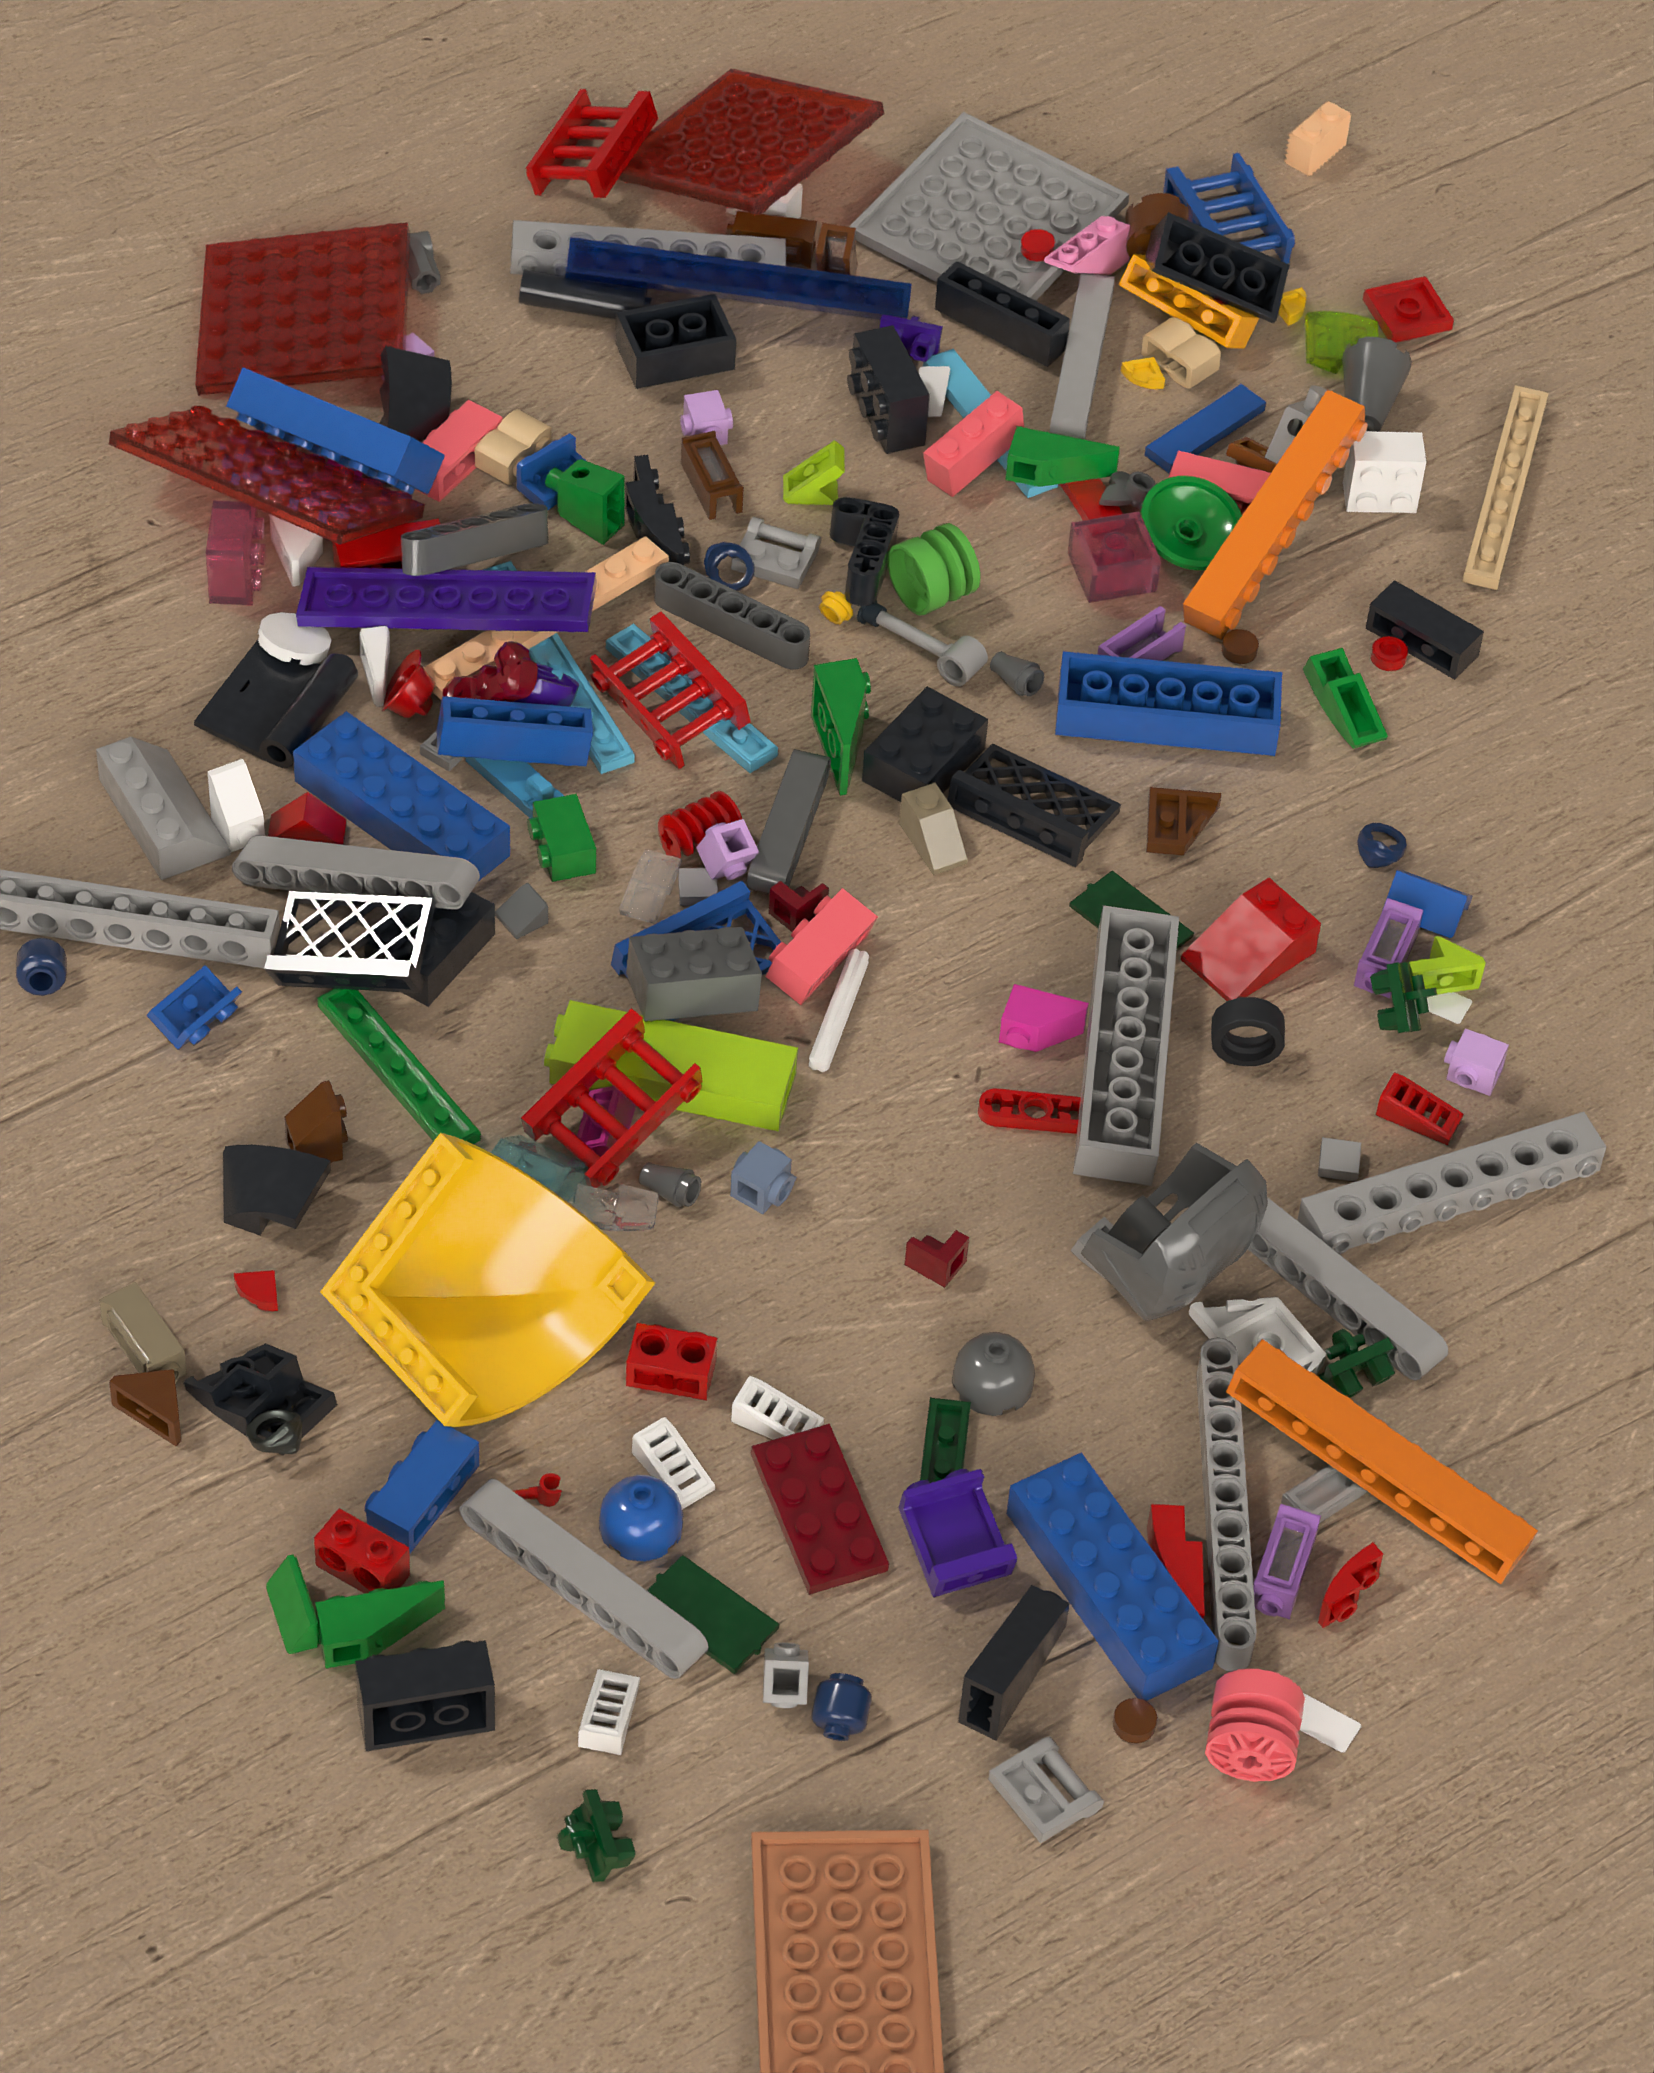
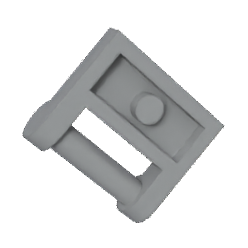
(777, 562)
(1036, 1797)

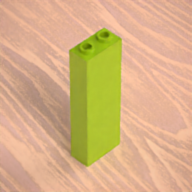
(741, 1075)

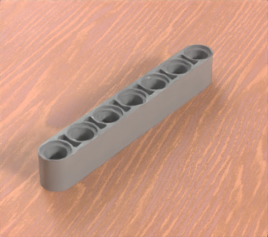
(1082, 355)
(354, 870)
(1346, 1292)
(584, 1578)

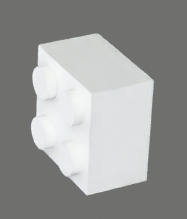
(1385, 472)

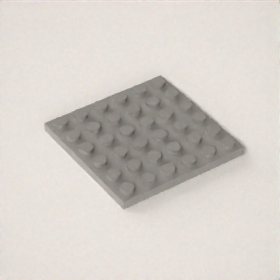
(974, 202)

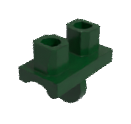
(1407, 995)
(1371, 1359)
(591, 1837)

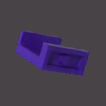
(955, 1532)

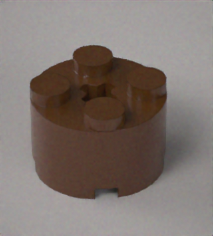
(1147, 215)

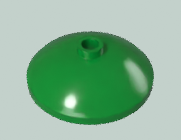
(1189, 508)

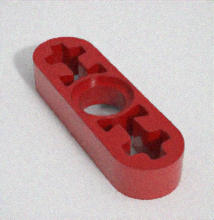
(1026, 1099)

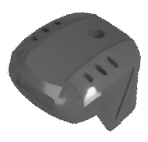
(1167, 1263)

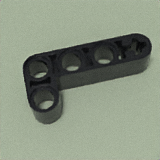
(873, 532)

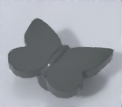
(1127, 489)

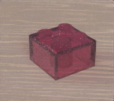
(234, 553)
(1114, 557)

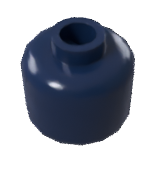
(41, 966)
(841, 1706)

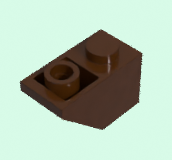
(317, 1124)

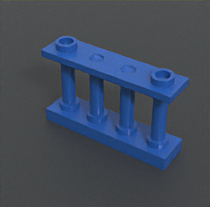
(1249, 194)

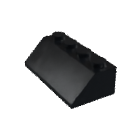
(1217, 266)

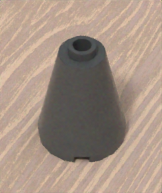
(1374, 376)

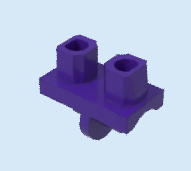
(918, 338)

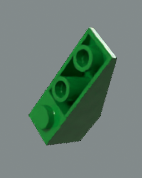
(1055, 459)
(373, 1621)

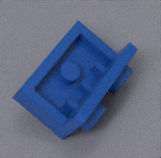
(535, 468)
(192, 1007)

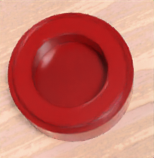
(1037, 244)
(1389, 653)

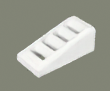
(375, 660)
(770, 1398)
(661, 1439)
(601, 1737)

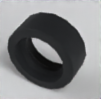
(1247, 1013)

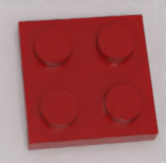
(1408, 309)

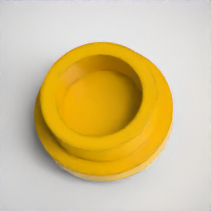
(835, 607)

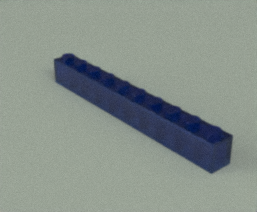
(736, 279)

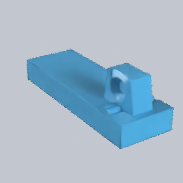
(515, 781)

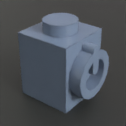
(762, 1178)

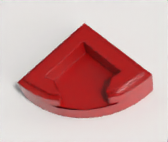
(258, 1288)

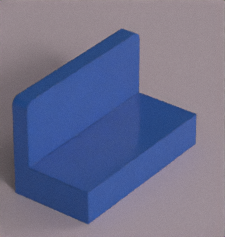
(1440, 904)

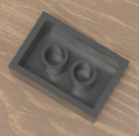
(693, 973)

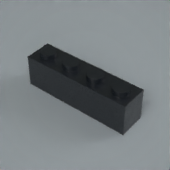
(1002, 313)

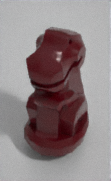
(507, 681)

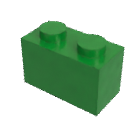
(562, 838)

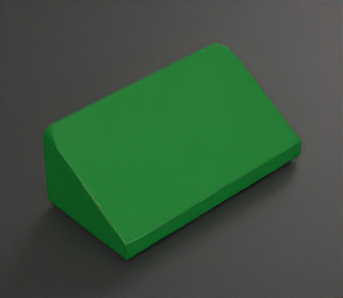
(293, 1607)

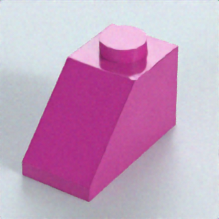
(1040, 1019)

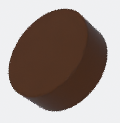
(1240, 646)
(1135, 1720)

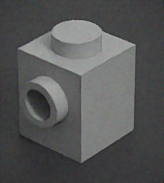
(785, 1675)

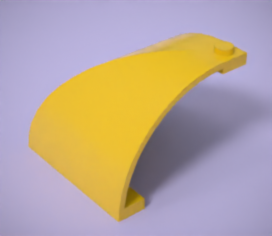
(483, 1285)

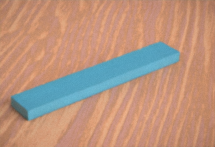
(967, 394)
(745, 745)

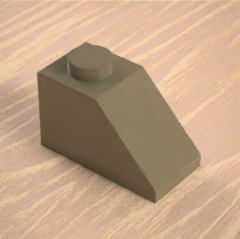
(932, 828)

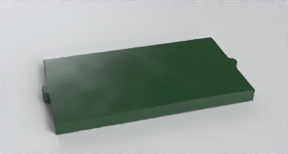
(1118, 893)
(725, 1619)

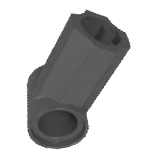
(422, 267)

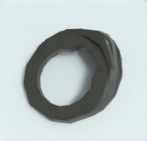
(284, 1440)

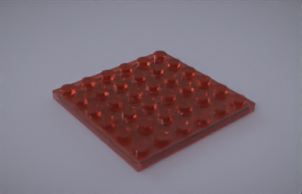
(748, 140)
(303, 306)

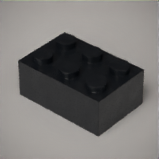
(675, 341)
(888, 389)
(924, 745)
(451, 943)
(425, 1695)

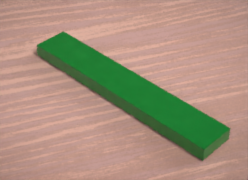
(396, 1065)

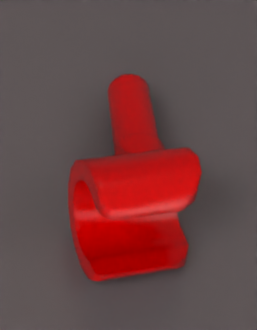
(544, 1491)

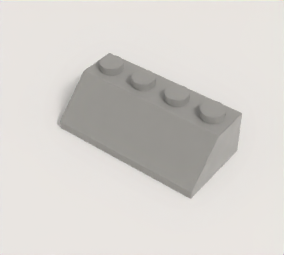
(159, 807)

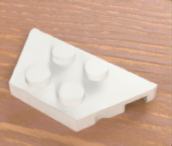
(1251, 1321)

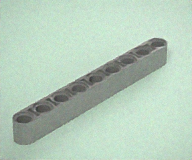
(1225, 1517)

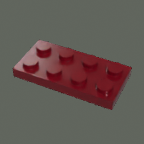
(819, 1509)

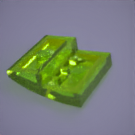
(1329, 334)

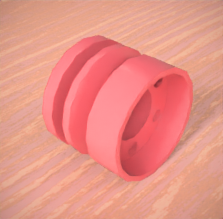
(1255, 1725)

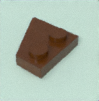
(1177, 818)

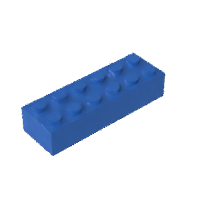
(334, 433)
(1169, 703)
(397, 796)
(1111, 1577)

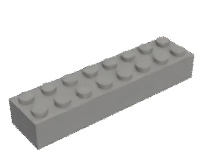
(1126, 1046)

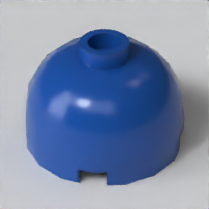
(641, 1518)

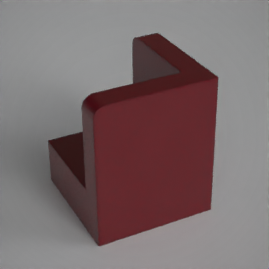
(793, 906)
(937, 1259)

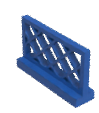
(709, 915)

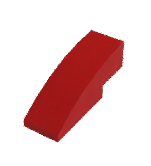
(1180, 1557)

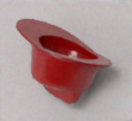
(410, 688)

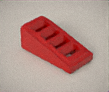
(1412, 1094)

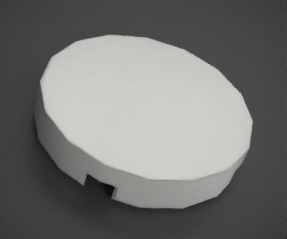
(285, 640)

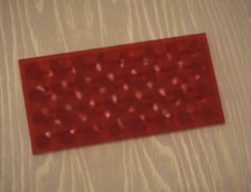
(268, 474)

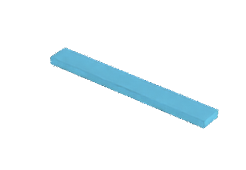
(608, 746)

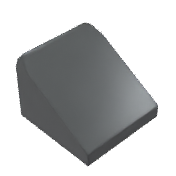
(523, 912)

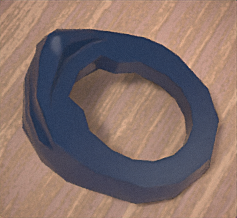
(720, 551)
(1376, 853)

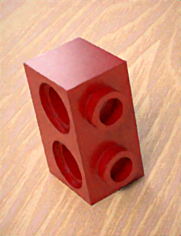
(672, 1365)
(361, 1554)

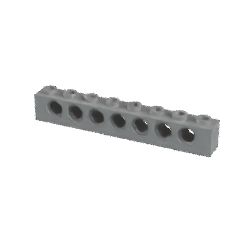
(545, 244)
(137, 919)
(1454, 1183)

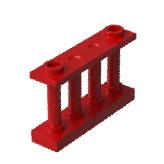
(607, 160)
(684, 661)
(601, 1064)

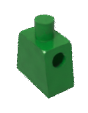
(590, 498)

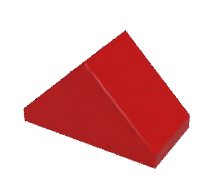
(308, 820)

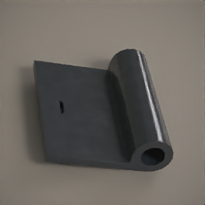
(579, 295)
(276, 704)

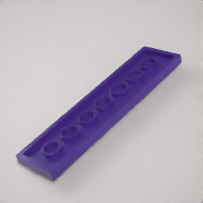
(447, 599)

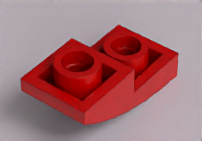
(1345, 1587)

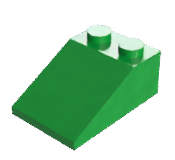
(839, 714)

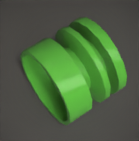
(933, 569)

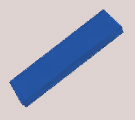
(1206, 426)

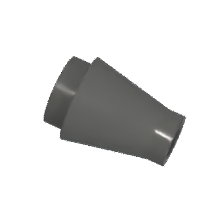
(1018, 673)
(672, 1183)

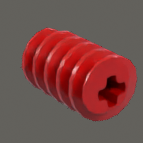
(687, 825)

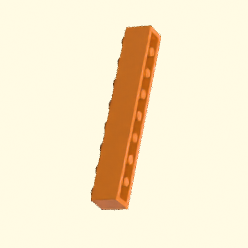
(1275, 514)
(1381, 1461)

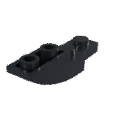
(651, 516)

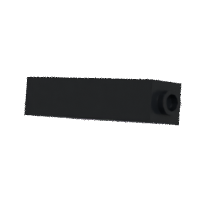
(1011, 1661)

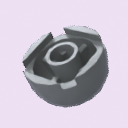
(994, 1373)

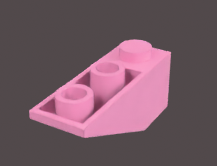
(1095, 249)

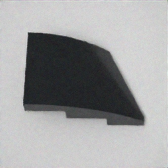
(414, 392)
(269, 1185)
(259, 1383)

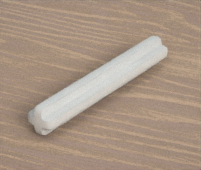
(838, 1010)

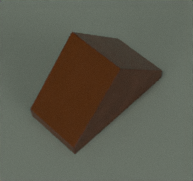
(150, 1401)

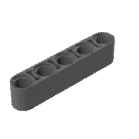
(474, 539)
(732, 615)
(789, 820)

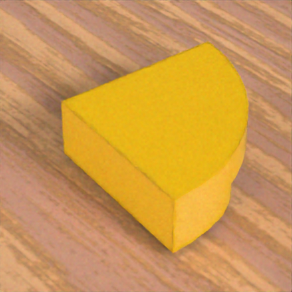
(1292, 305)
(1143, 373)

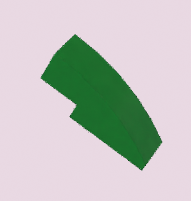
(1344, 698)

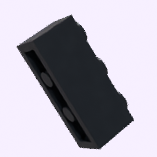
(1425, 628)

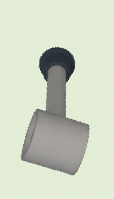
(956, 661)

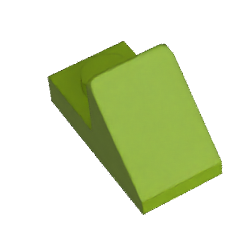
(815, 478)
(1449, 967)

